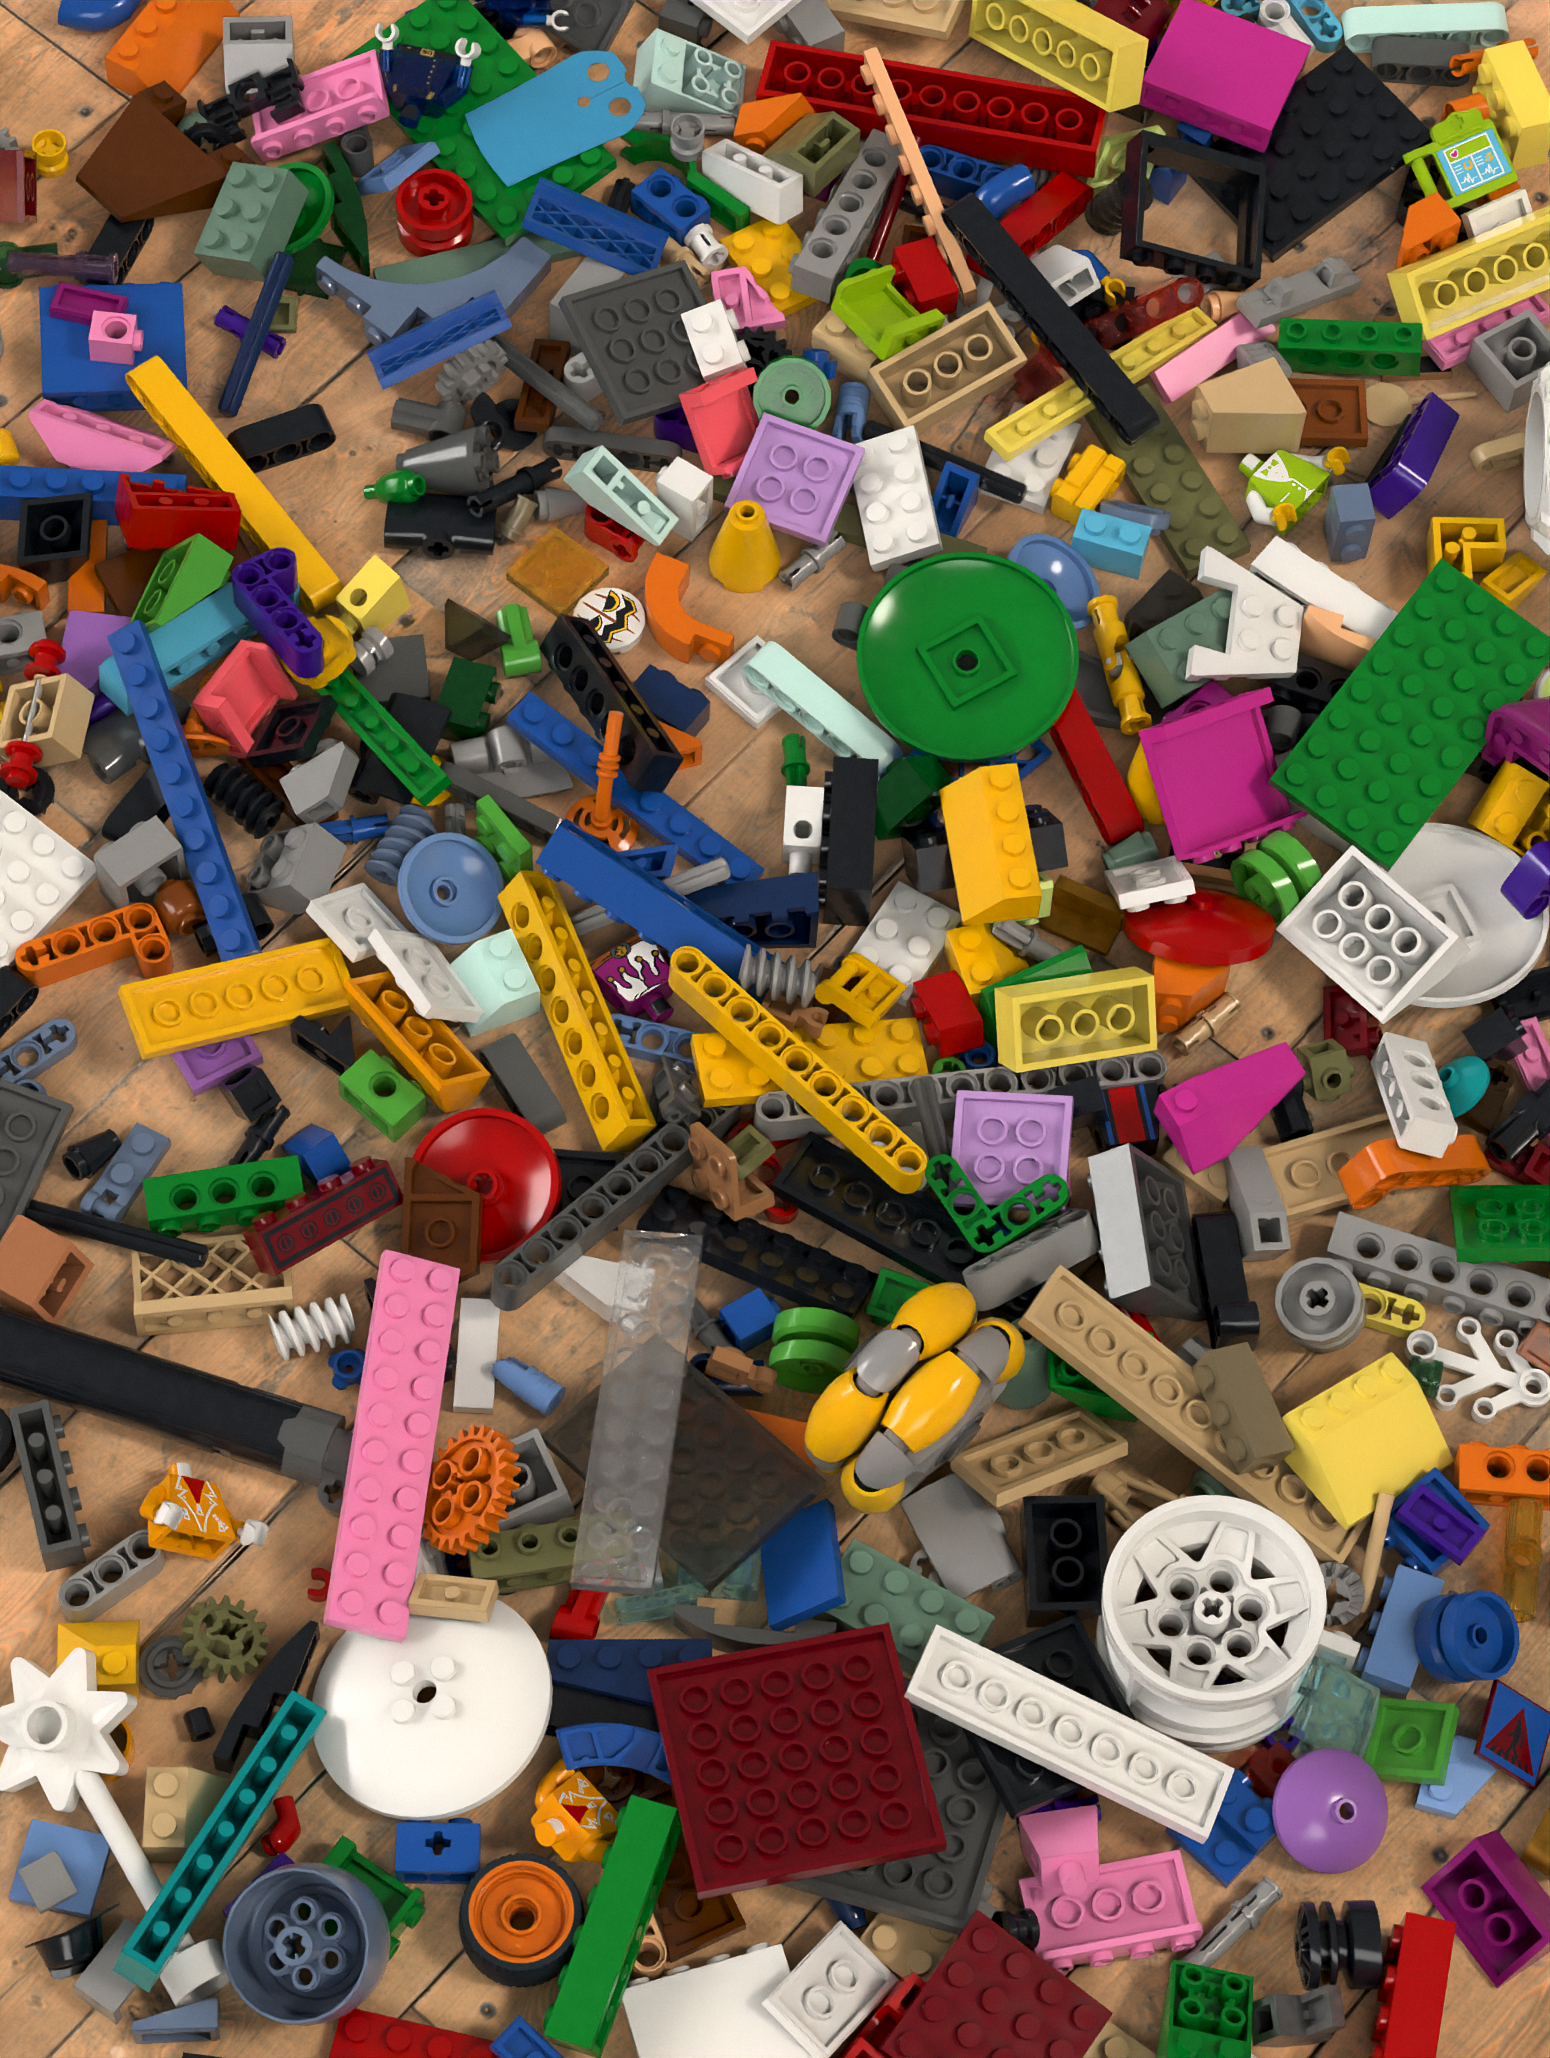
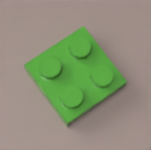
(502, 839)
(1412, 1740)

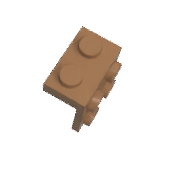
(717, 1177)

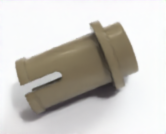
(518, 518)

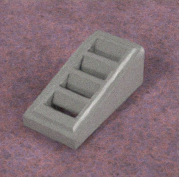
(1258, 351)

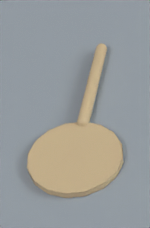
(1390, 404)

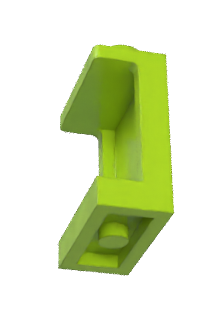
(881, 313)

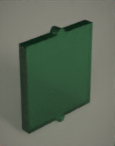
(303, 273)

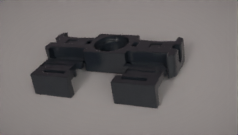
(276, 89)

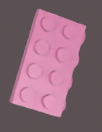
(334, 102)
(1128, 1911)

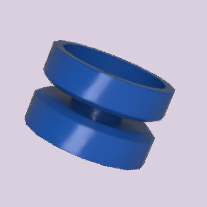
(1467, 1637)

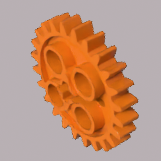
(469, 1490)

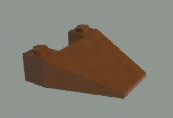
(151, 166)

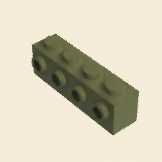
(527, 1555)

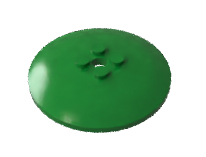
(975, 609)

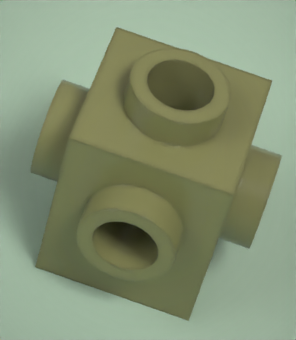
(1326, 1070)

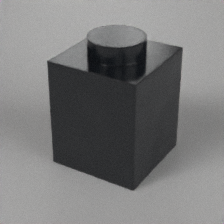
(1497, 1036)

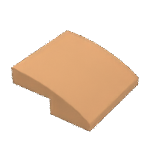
(1327, 641)

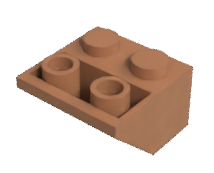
(39, 1270)

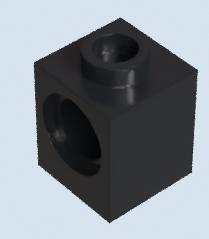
(249, 1092)

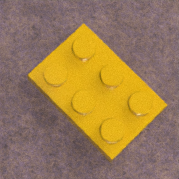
(766, 253)

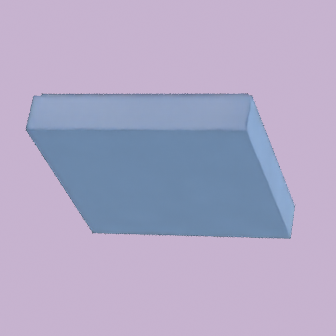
(396, 168)
(83, 1856)

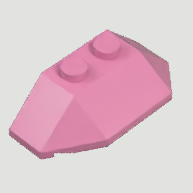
(96, 441)

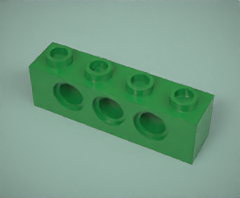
(1351, 346)
(206, 1186)

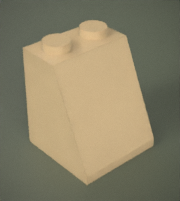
(1248, 412)

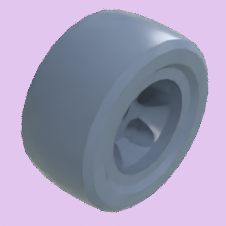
(255, 1951)

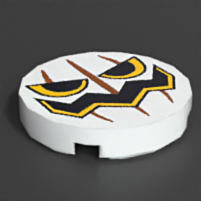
(615, 617)

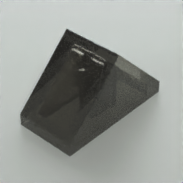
(470, 633)

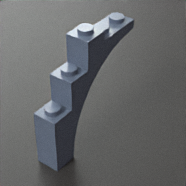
(396, 307)

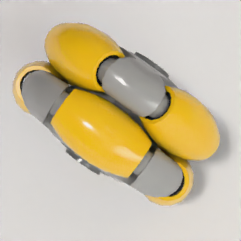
(912, 1396)

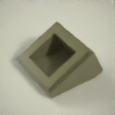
(286, 315)

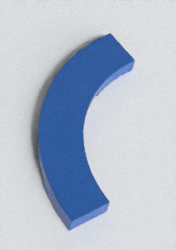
(613, 1746)

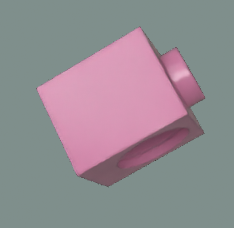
(111, 325)

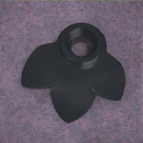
(501, 423)

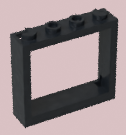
(1205, 163)

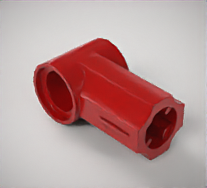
(579, 1616)

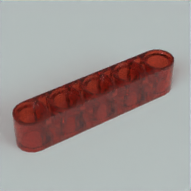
(1137, 315)

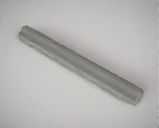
(684, 883)

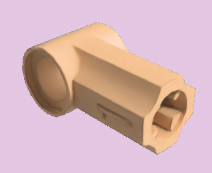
(534, 47)

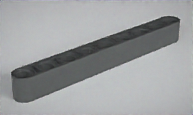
(605, 1206)

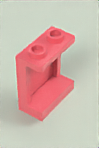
(722, 420)
(243, 694)

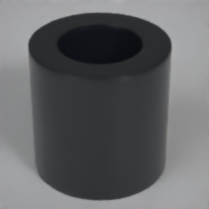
(199, 1724)

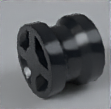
(1021, 1925)

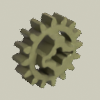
(223, 1639)

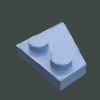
(1463, 1780)

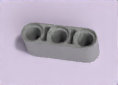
(105, 1595)

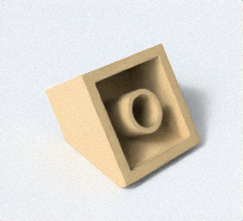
(176, 1809)

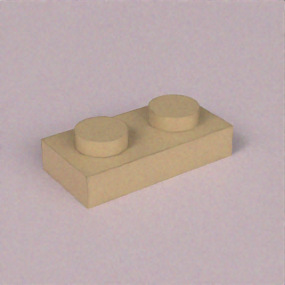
(1209, 1182)
(453, 1597)

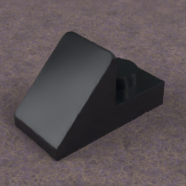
(331, 1050)

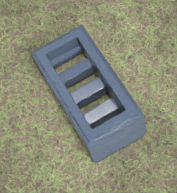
(184, 2024)

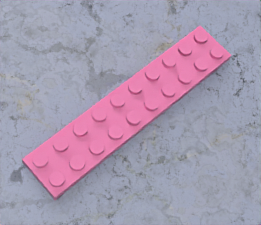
(392, 1447)

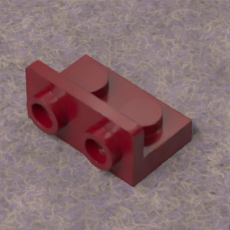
(1349, 1023)

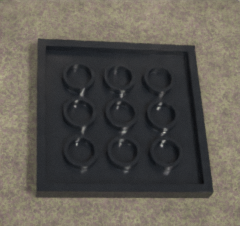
(1069, 1658)

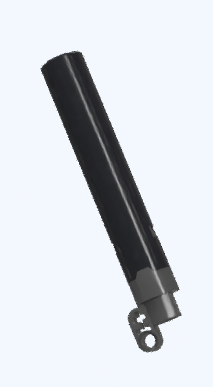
(176, 1402)

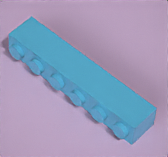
(188, 643)

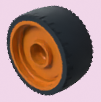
(514, 1889)

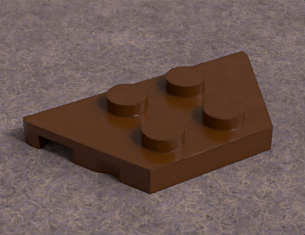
(441, 1220)

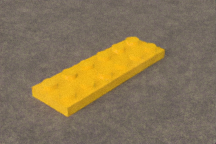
(235, 997)
(851, 1049)

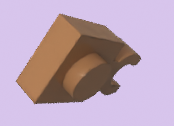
(793, 1015)
(735, 1368)

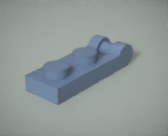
(124, 1174)

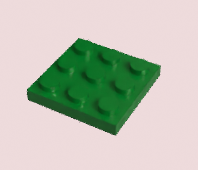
(1501, 1223)

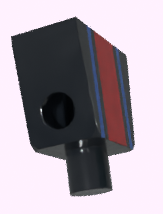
(1130, 1119)

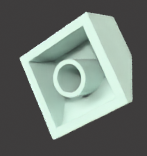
(498, 981)

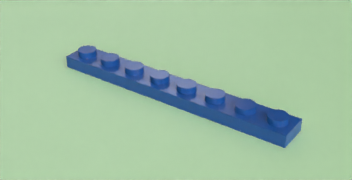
(651, 810)

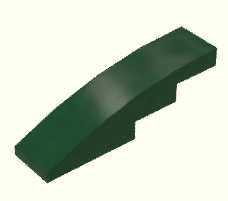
(348, 214)

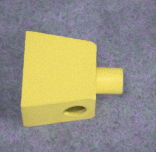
(372, 598)

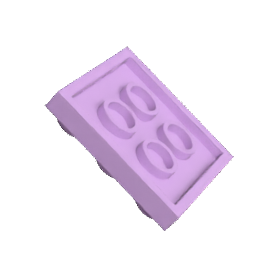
(797, 478)
(1009, 1143)

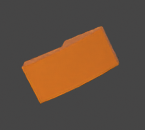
(24, 586)

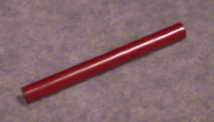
(889, 212)

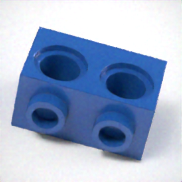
(669, 205)

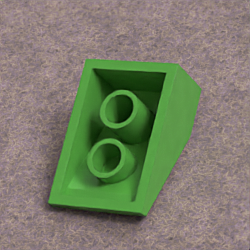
(182, 579)

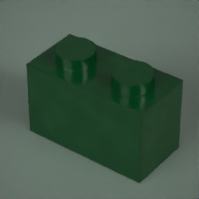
(468, 694)

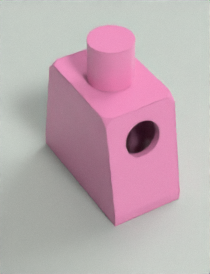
(1062, 1847)

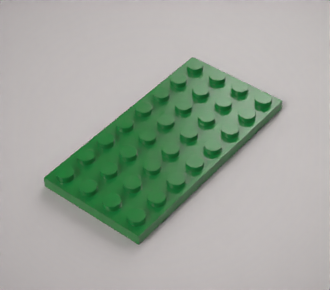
(495, 72)
(1412, 715)

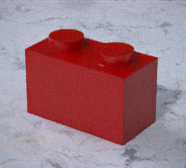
(924, 277)
(947, 1014)

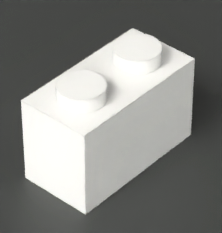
(687, 494)

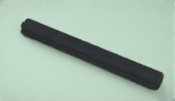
(935, 458)
(117, 1233)

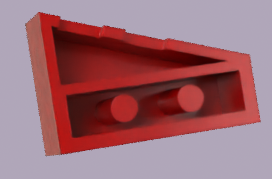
(166, 516)

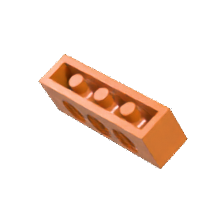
(1514, 1461)

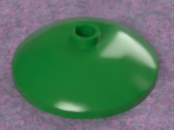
(316, 208)

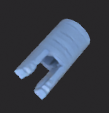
(851, 411)
(529, 1384)

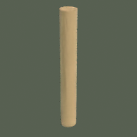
(1375, 1546)

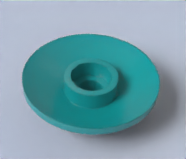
(1464, 1082)

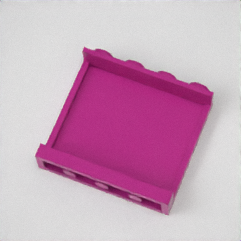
(1223, 74)
(1215, 777)

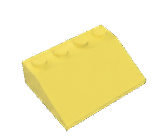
(1365, 1440)

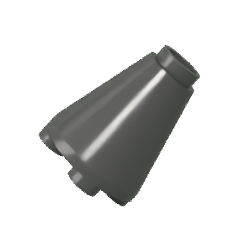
(454, 463)

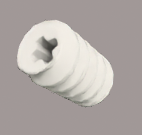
(312, 1327)

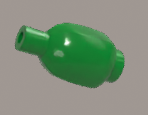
(397, 486)

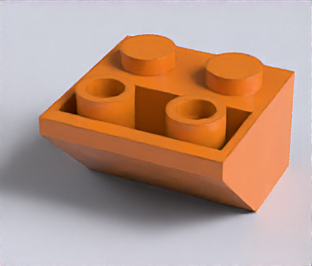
(1427, 229)

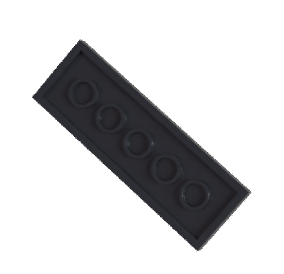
(762, 1254)

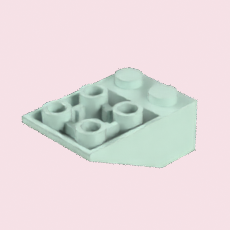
(687, 77)

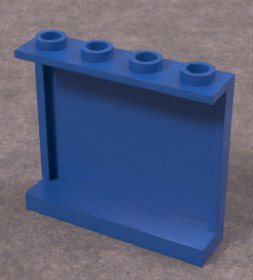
(101, 386)

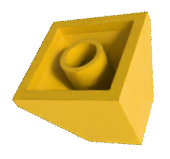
(115, 1649)

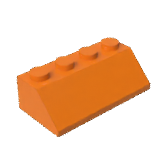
(167, 44)

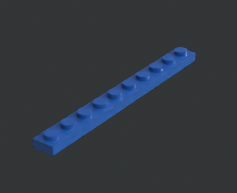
(183, 792)

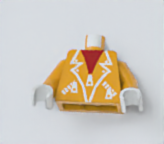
(192, 1519)
(573, 1816)

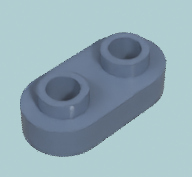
(1145, 515)

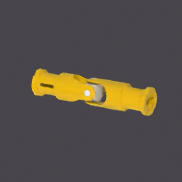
(1118, 665)

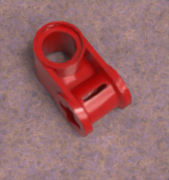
(611, 535)

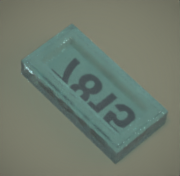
(646, 1608)

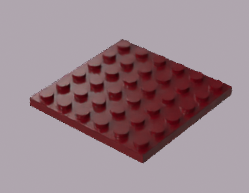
(795, 1761)

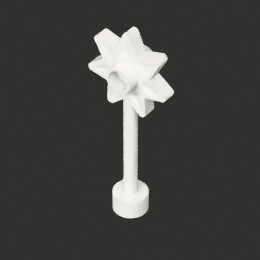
(63, 1740)

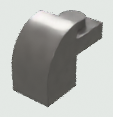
(1298, 2019)

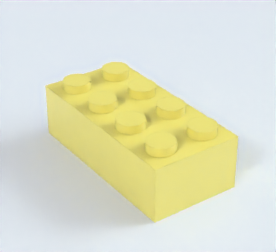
(1075, 1019)

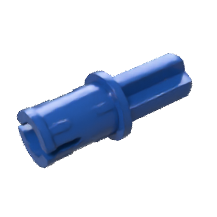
(357, 828)

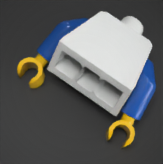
(1075, 276)

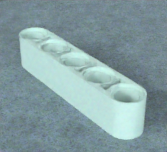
(1476, 24)
(819, 707)

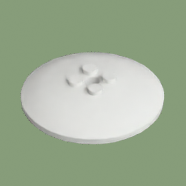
(1460, 881)
(442, 1753)

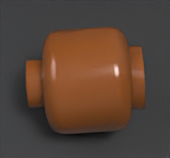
(178, 906)

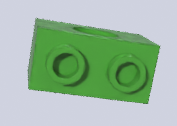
(389, 1114)

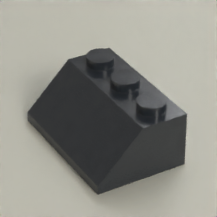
(1062, 1557)

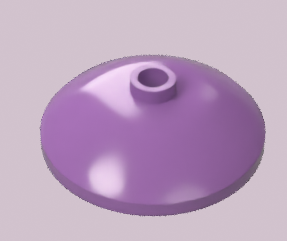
(1309, 1806)

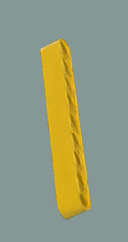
(226, 471)
(800, 1085)

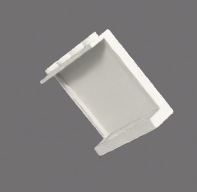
(712, 2009)

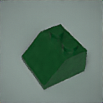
(908, 794)

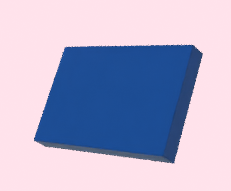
(803, 1567)

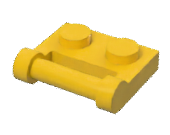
(869, 998)

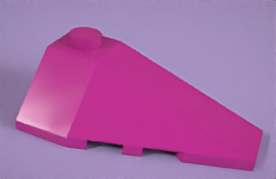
(1221, 1106)

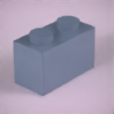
(1349, 522)

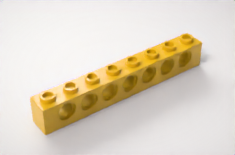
(577, 1012)

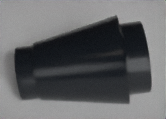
(89, 1155)

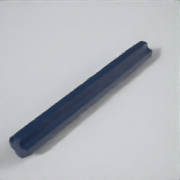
(255, 334)

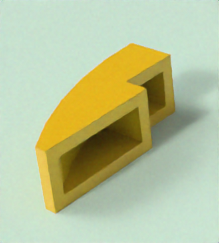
(1514, 580)

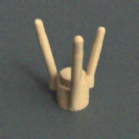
(1116, 1494)

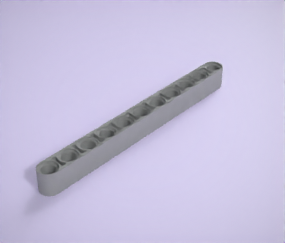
(796, 1124)

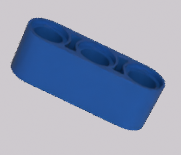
(956, 173)

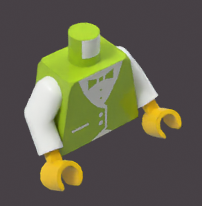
(1288, 485)

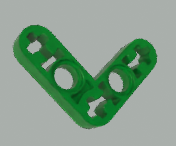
(982, 1216)

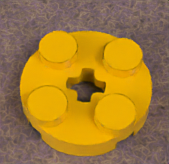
(337, 650)

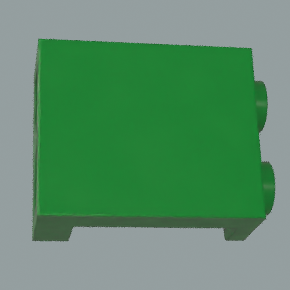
(399, 1902)

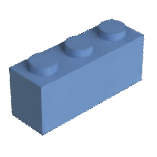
(1393, 1654)

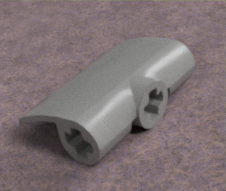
(510, 763)
(962, 1537)

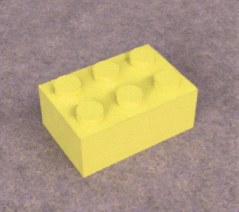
(1516, 102)

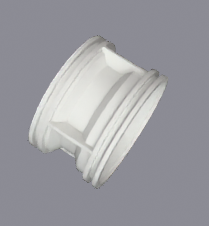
(1230, 1544)

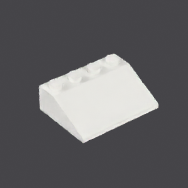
(1372, 936)

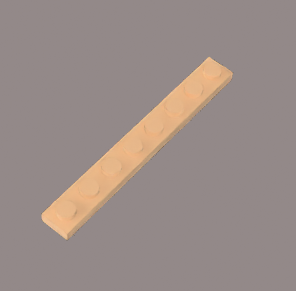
(912, 163)

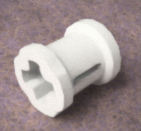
(706, 246)

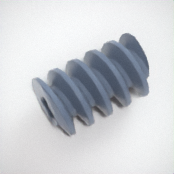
(406, 830)

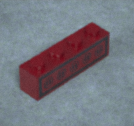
(322, 1216)

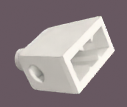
(802, 828)

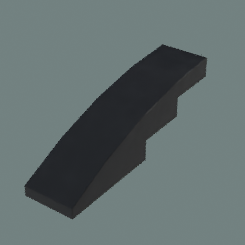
(269, 1689)

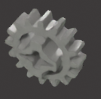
(471, 372)

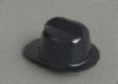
(74, 1949)

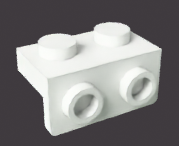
(714, 339)

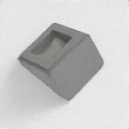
(47, 1882)

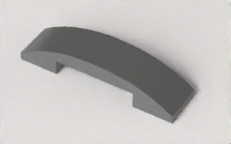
(699, 1624)

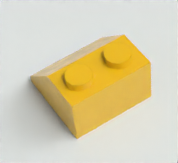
(980, 957)

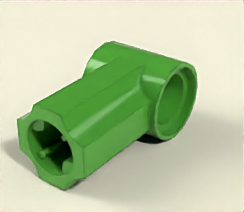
(522, 652)

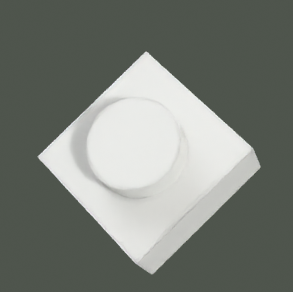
(1338, 1649)

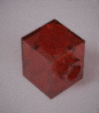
(1036, 378)
(1267, 1768)

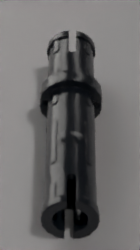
(524, 482)

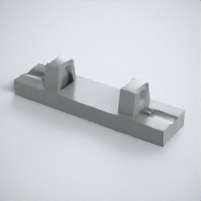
(1298, 292)

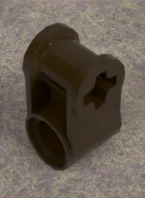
(1486, 1112)

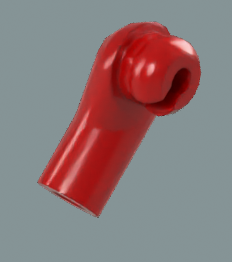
(285, 1831)

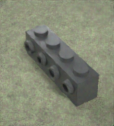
(47, 1486)

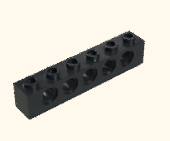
(600, 686)

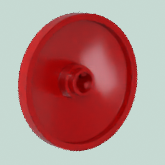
(1204, 929)
(506, 1164)

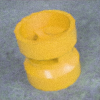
(51, 153)

